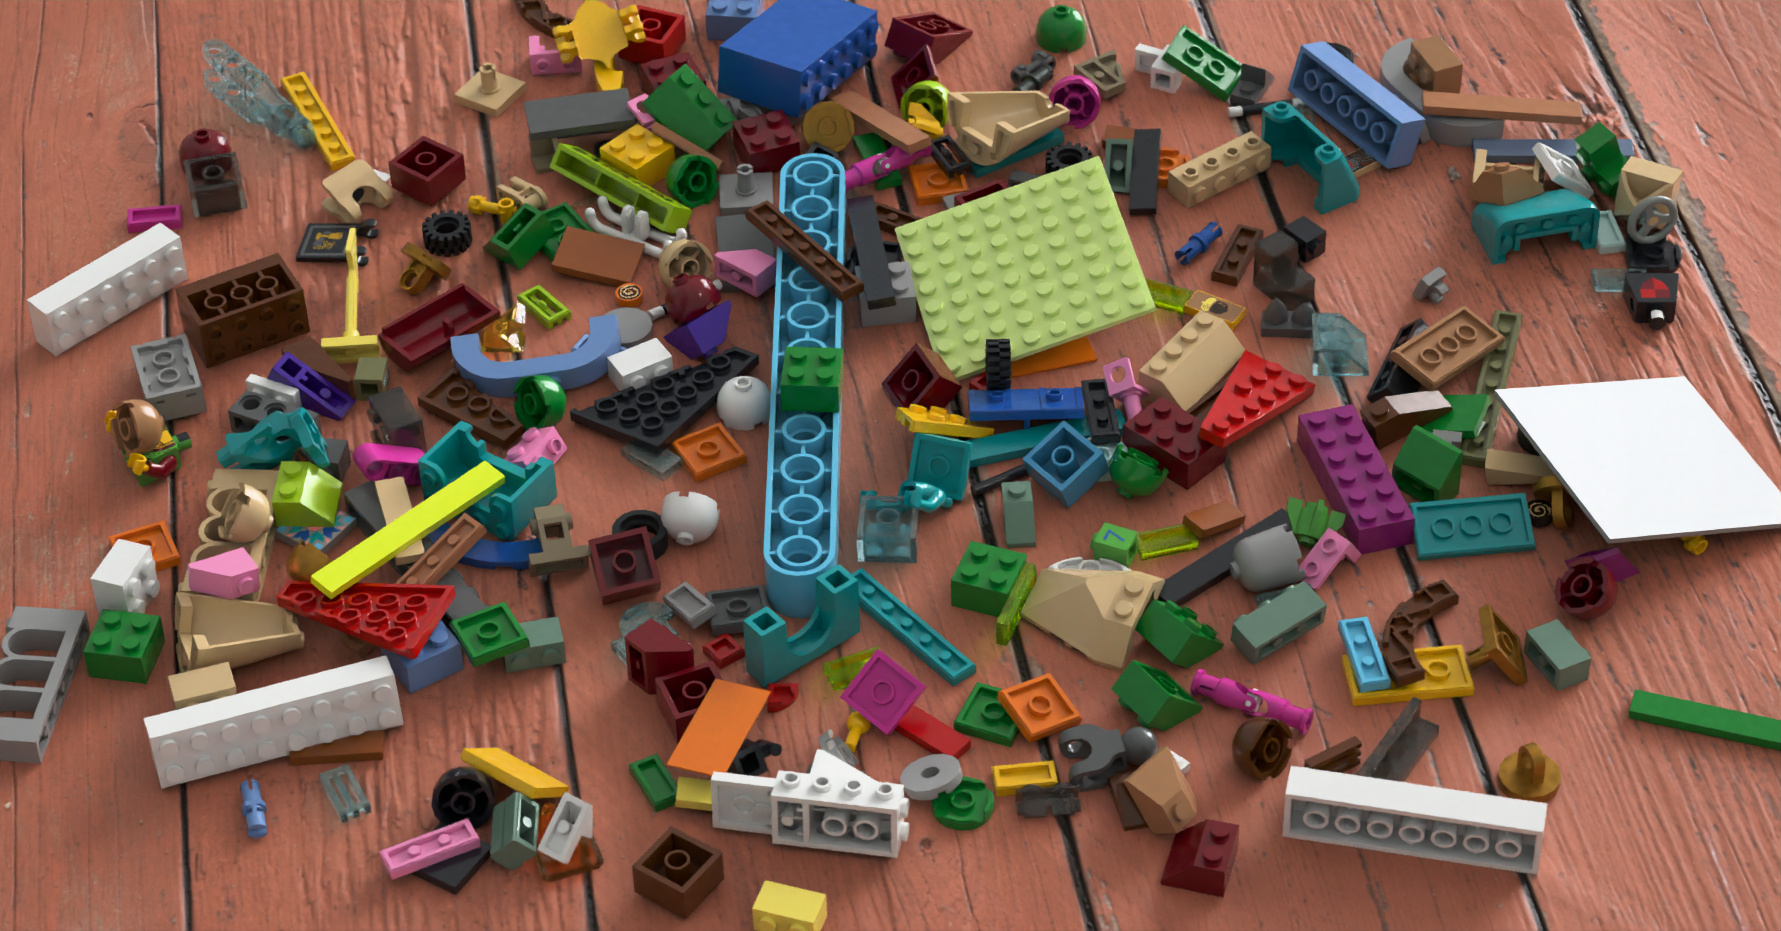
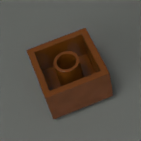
(678, 872)

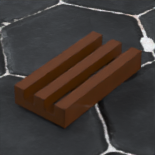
(1337, 758)

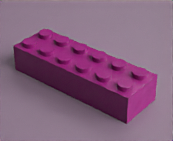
(1355, 479)

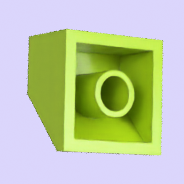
(305, 496)

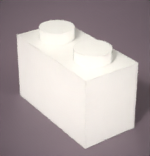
(639, 365)

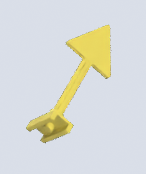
(351, 345)

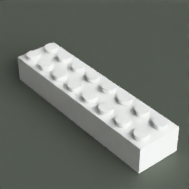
(273, 721)
(1414, 820)

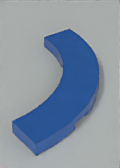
(494, 553)

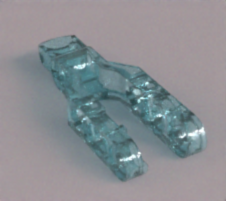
(260, 95)

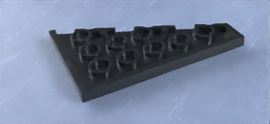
(669, 405)

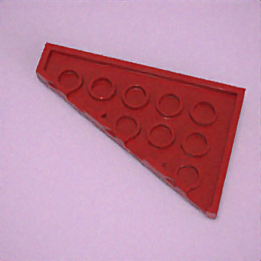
(380, 613)

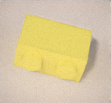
(788, 909)

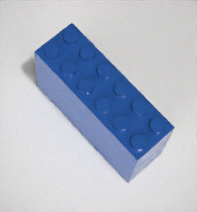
(797, 53)

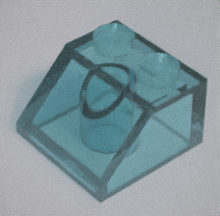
(1337, 346)

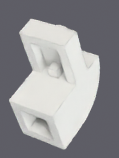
(1163, 75)

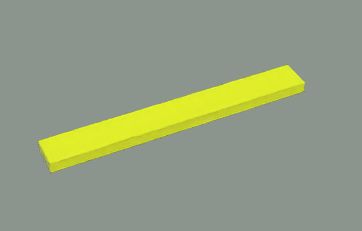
(407, 530)

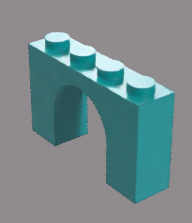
(835, 619)

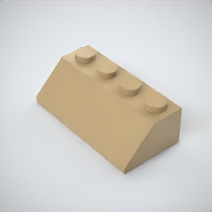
(1192, 362)

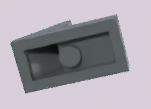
(1252, 85)

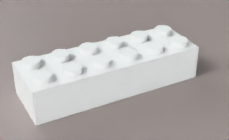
(107, 289)

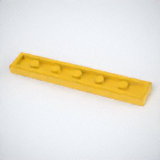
(328, 137)

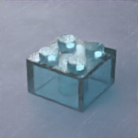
(887, 530)

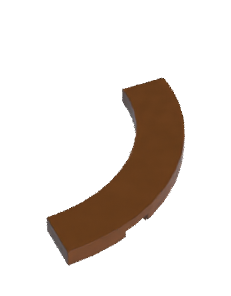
(540, 17)
(1404, 625)

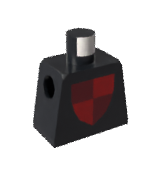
(1651, 297)

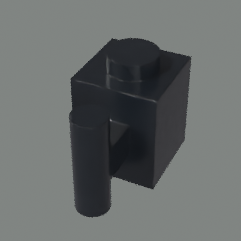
(1309, 236)
(751, 757)

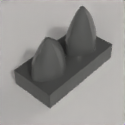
(1282, 323)

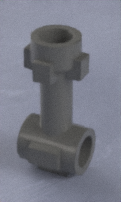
(1038, 58)

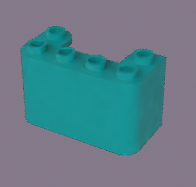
(505, 509)

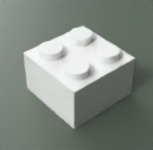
(126, 578)

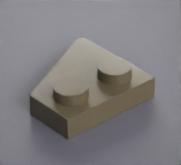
(1103, 73)

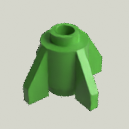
(1312, 520)

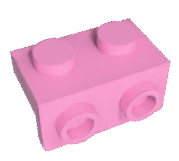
(537, 444)

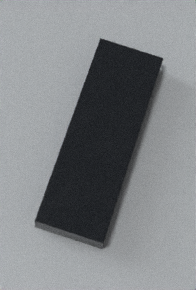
(1100, 412)

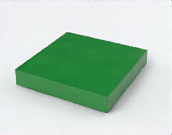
(1465, 417)
(489, 634)
(986, 717)

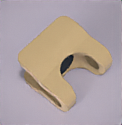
(352, 186)

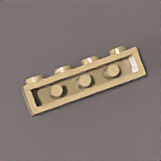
(1219, 169)

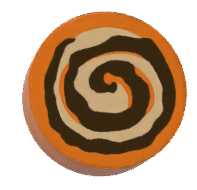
(629, 295)

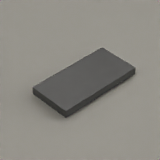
(578, 114)
(736, 234)

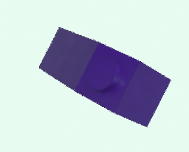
(315, 391)

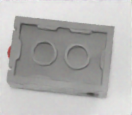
(169, 377)

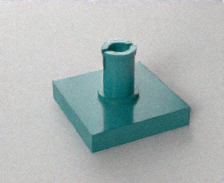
(941, 463)

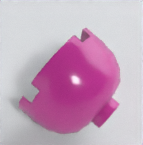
(1079, 96)

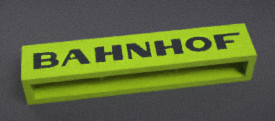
(620, 187)

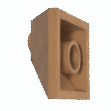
(1504, 185)
(1162, 793)

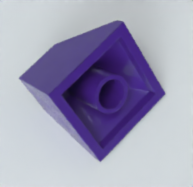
(702, 333)

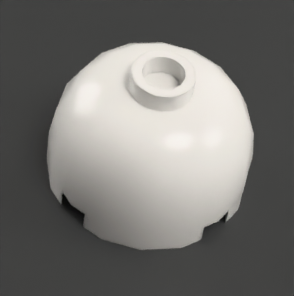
(743, 403)
(690, 517)

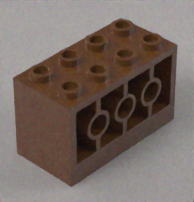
(242, 310)

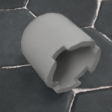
(1267, 560)

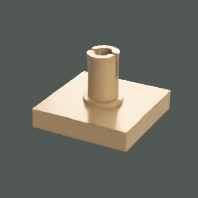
(490, 91)

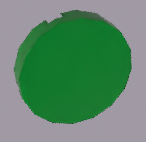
(965, 807)

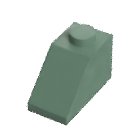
(1119, 164)
(1018, 514)

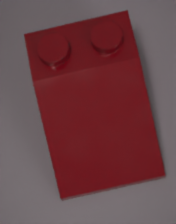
(913, 31)

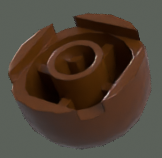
(1262, 747)

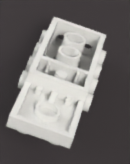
(819, 810)

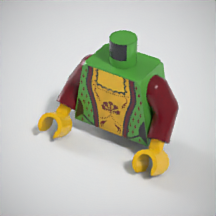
(160, 461)

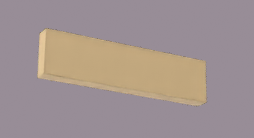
(394, 503)

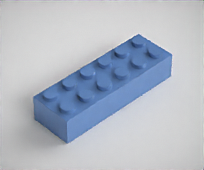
(1356, 104)

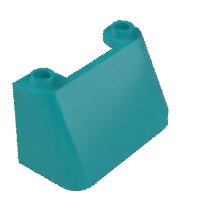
(1301, 143)
(1549, 213)

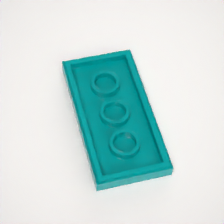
(1472, 526)

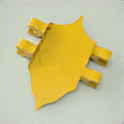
(598, 32)

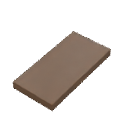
(1447, 348)

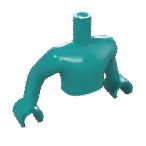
(919, 496)

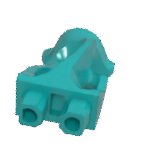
(262, 451)

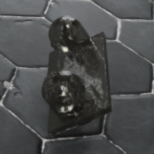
(1036, 799)

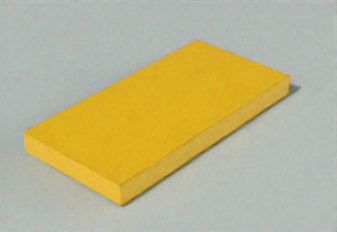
(1445, 677)

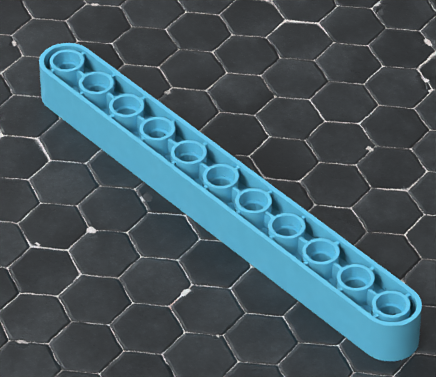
(804, 445)

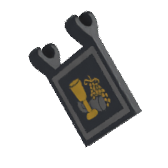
(328, 241)

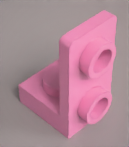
(549, 61)
(1325, 557)

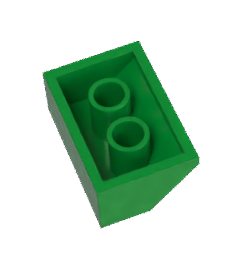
(690, 109)

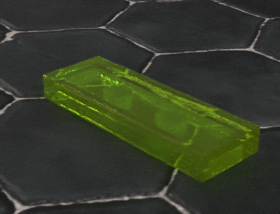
(1011, 611)

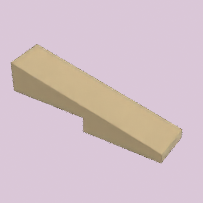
(1514, 468)

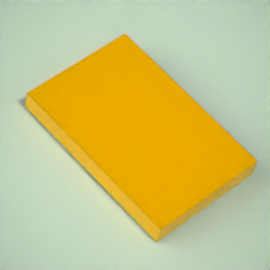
(514, 772)

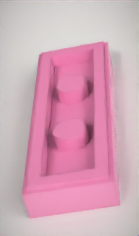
(429, 849)

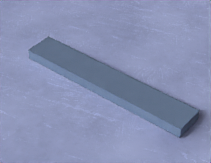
(1521, 149)

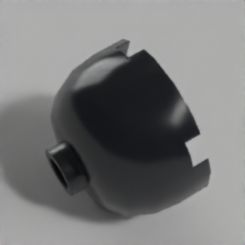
(463, 795)

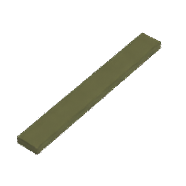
(1493, 376)

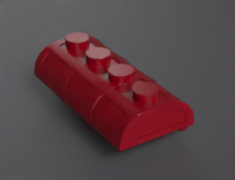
(429, 327)

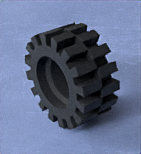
(1065, 156)
(457, 229)
(998, 364)

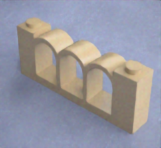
(218, 491)

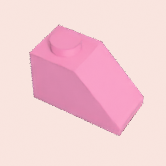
(746, 269)
(225, 575)

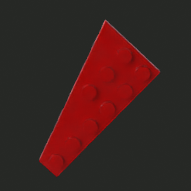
(1252, 397)

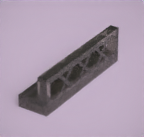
(1401, 746)

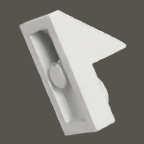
(570, 822)

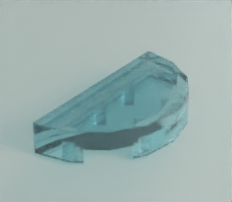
(641, 613)

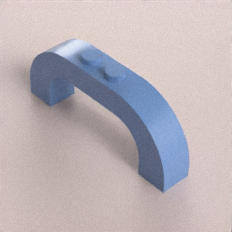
(568, 369)

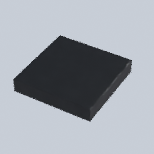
(455, 871)

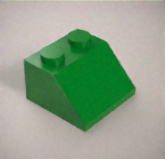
(1154, 696)

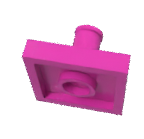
(883, 692)

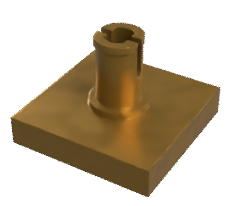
(1500, 646)

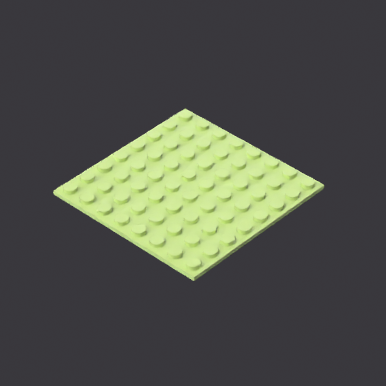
(1025, 268)

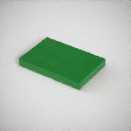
(1203, 63)
(559, 218)

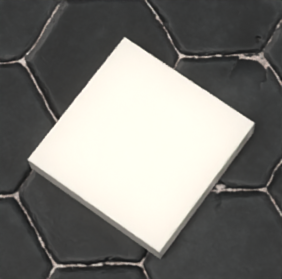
(1562, 170)

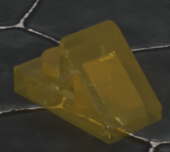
(506, 332)

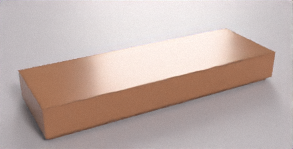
(684, 144)

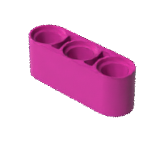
(389, 462)

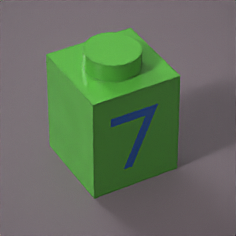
(1115, 544)

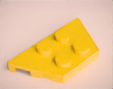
(939, 422)

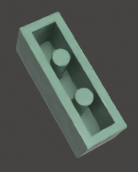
(1278, 622)

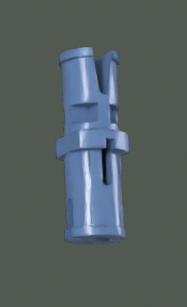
(253, 809)

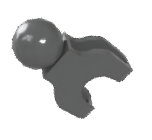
(1104, 752)

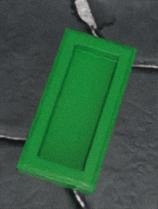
(654, 782)

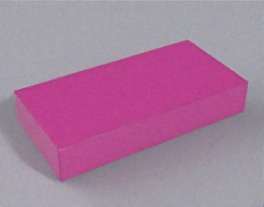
(145, 218)

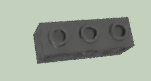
(254, 407)

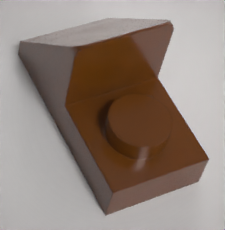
(1126, 807)

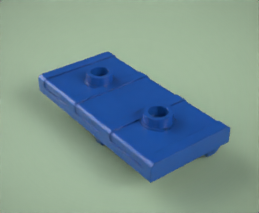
(1026, 404)

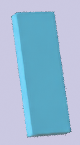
(1364, 654)

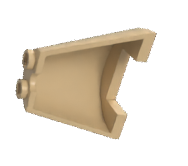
(1001, 122)
(231, 631)

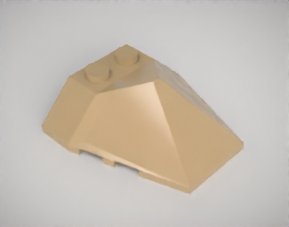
(1092, 610)

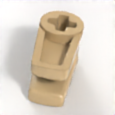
(522, 193)

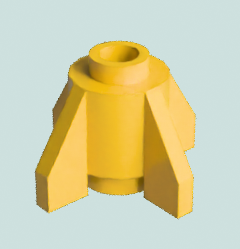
(924, 121)

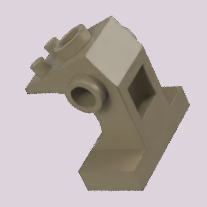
(555, 554)

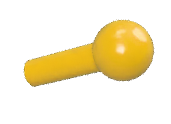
(857, 725)

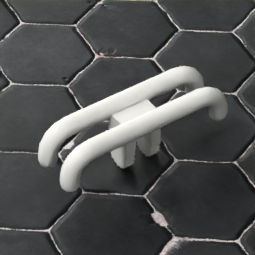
(633, 226)

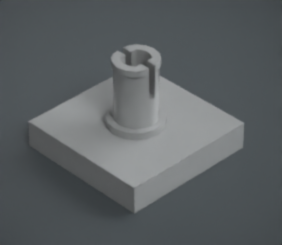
(744, 190)

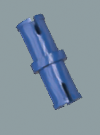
(1198, 243)

